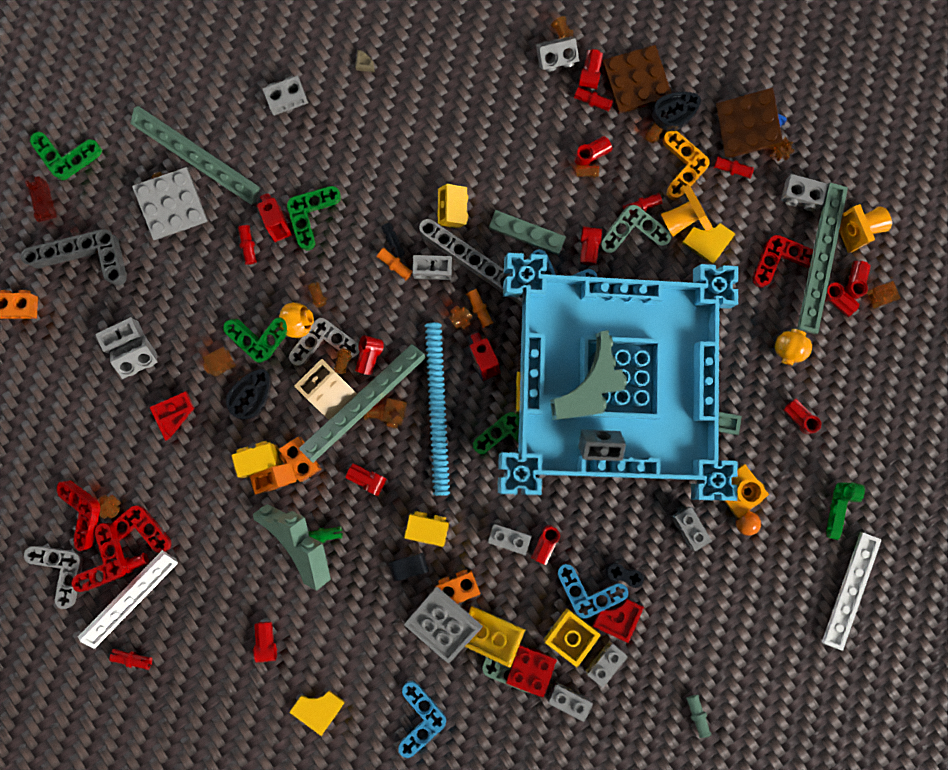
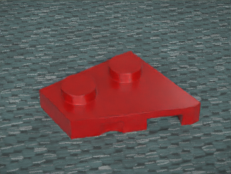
(172, 413)

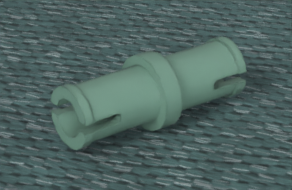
(698, 716)

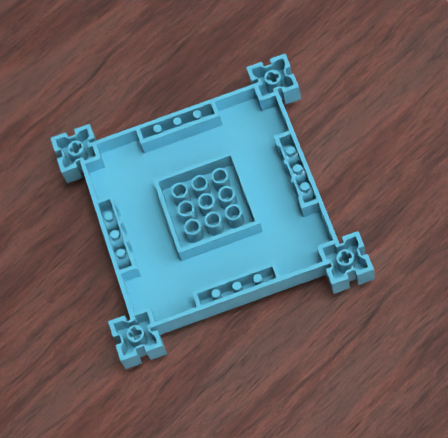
(663, 344)

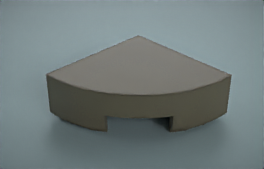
(364, 62)

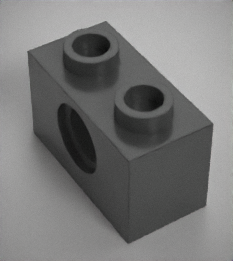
(602, 445)

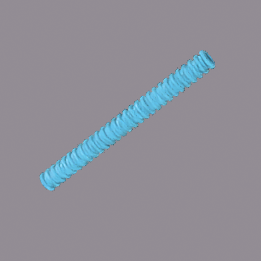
(437, 408)

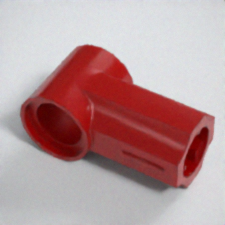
(590, 74)
(593, 150)
(590, 242)
(858, 279)
(841, 300)
(369, 350)
(801, 415)
(368, 480)
(545, 546)
(265, 648)

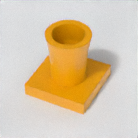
(686, 214)
(858, 228)
(754, 492)

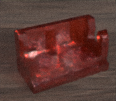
(41, 199)

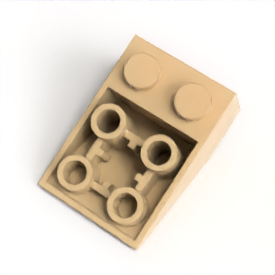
(325, 389)

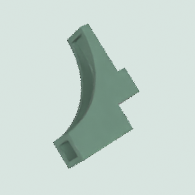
(601, 379)
(294, 536)

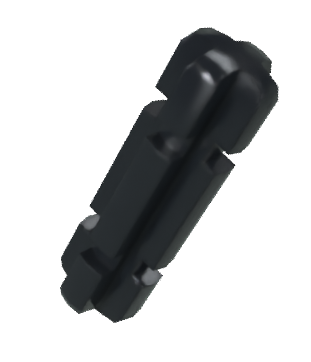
(393, 240)

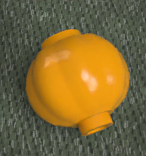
(297, 319)
(793, 346)

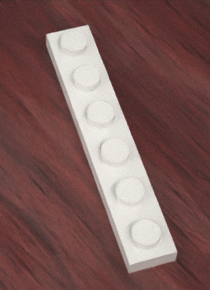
(851, 591)
(128, 599)

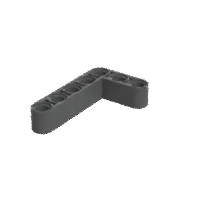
(78, 251)

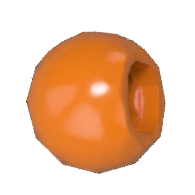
(749, 524)

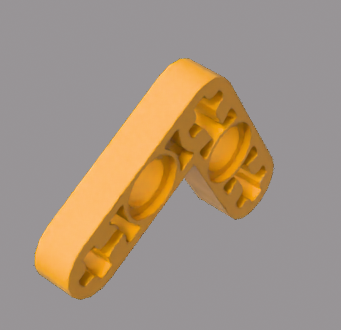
(690, 161)

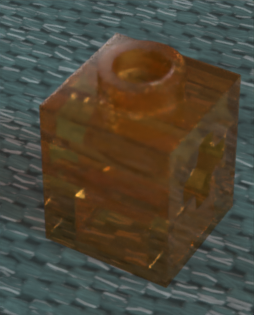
(883, 294)
(218, 362)
(401, 408)

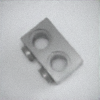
(557, 47)
(286, 100)
(804, 187)
(432, 267)
(119, 335)
(132, 353)
(691, 528)
(509, 539)
(606, 664)
(569, 701)

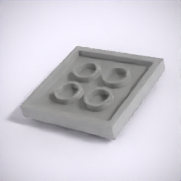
(170, 203)
(443, 625)

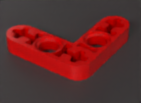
(781, 251)
(88, 512)
(139, 524)
(107, 567)

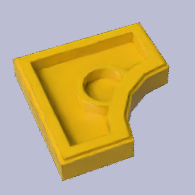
(709, 244)
(317, 712)

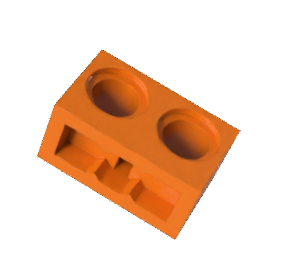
(14, 305)
(313, 467)
(273, 478)
(460, 594)

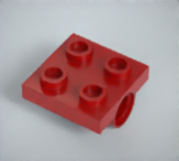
(531, 670)

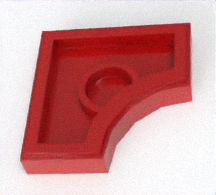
(620, 620)

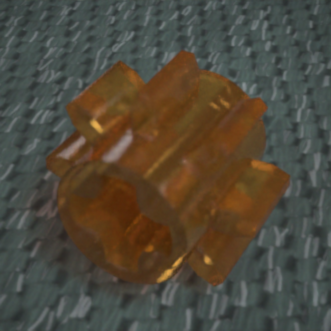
(784, 153)
(460, 317)
(108, 506)

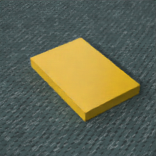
(496, 638)

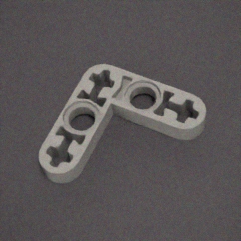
(325, 335)
(67, 568)

